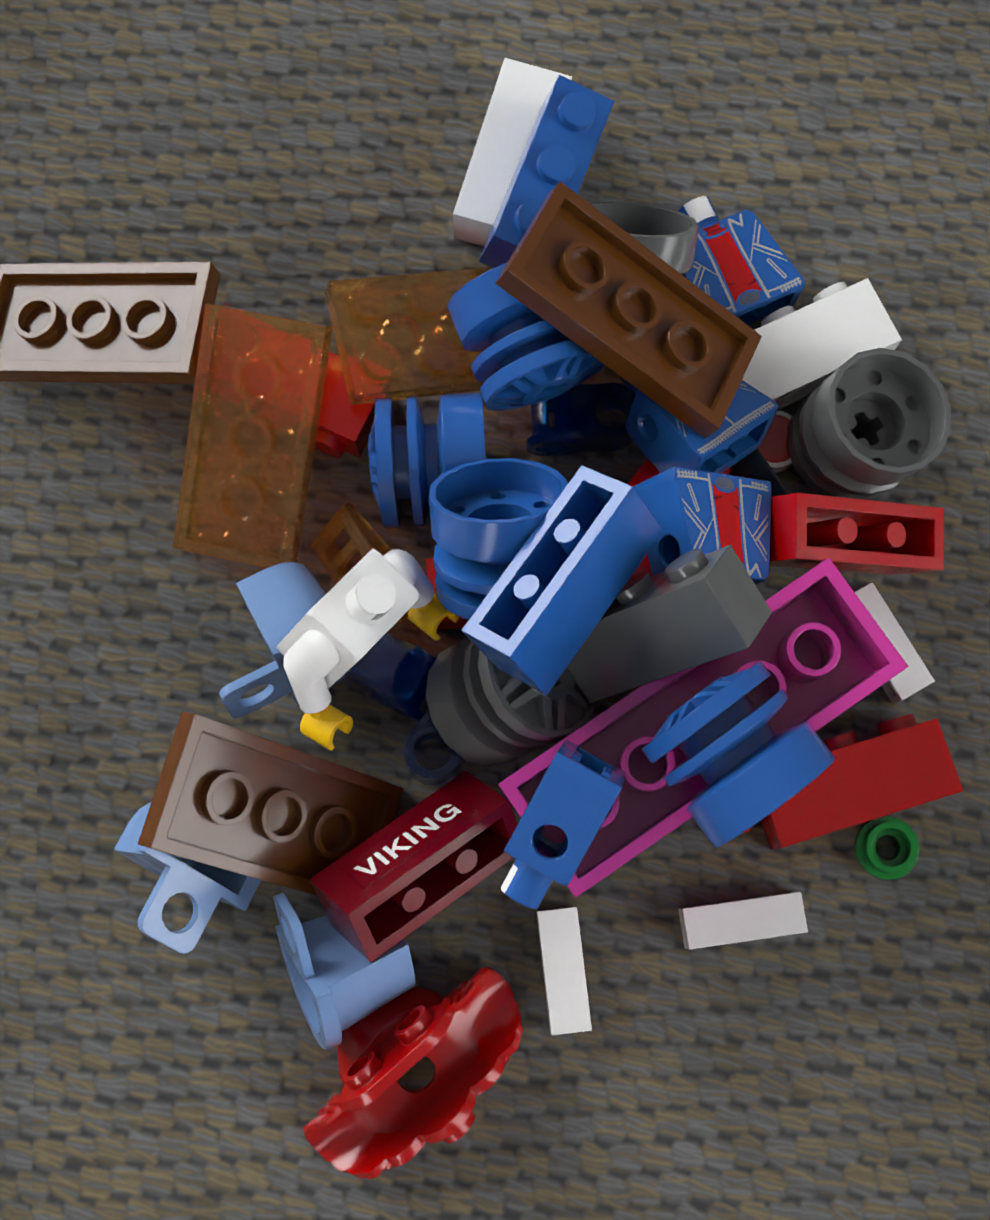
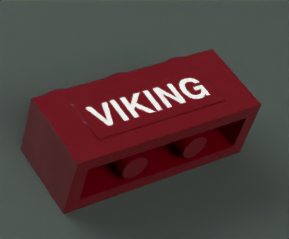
(416, 865)

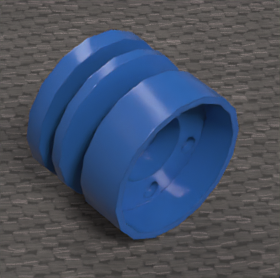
(521, 353)
(413, 455)
(481, 522)
(738, 754)

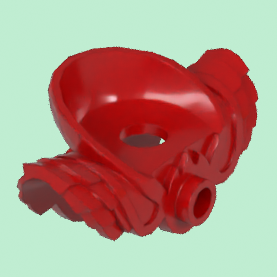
(381, 1122)

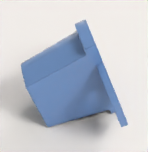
(276, 602)
(201, 882)
(333, 978)

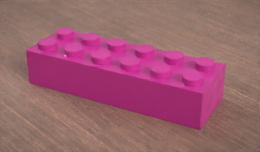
(816, 648)

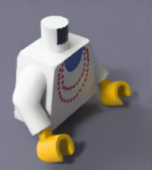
(348, 626)

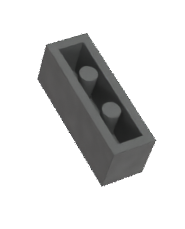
(671, 623)

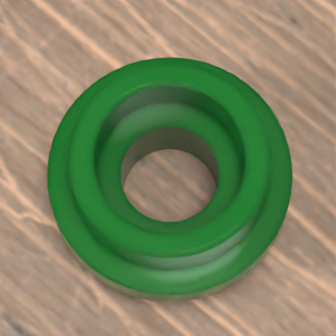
(905, 842)

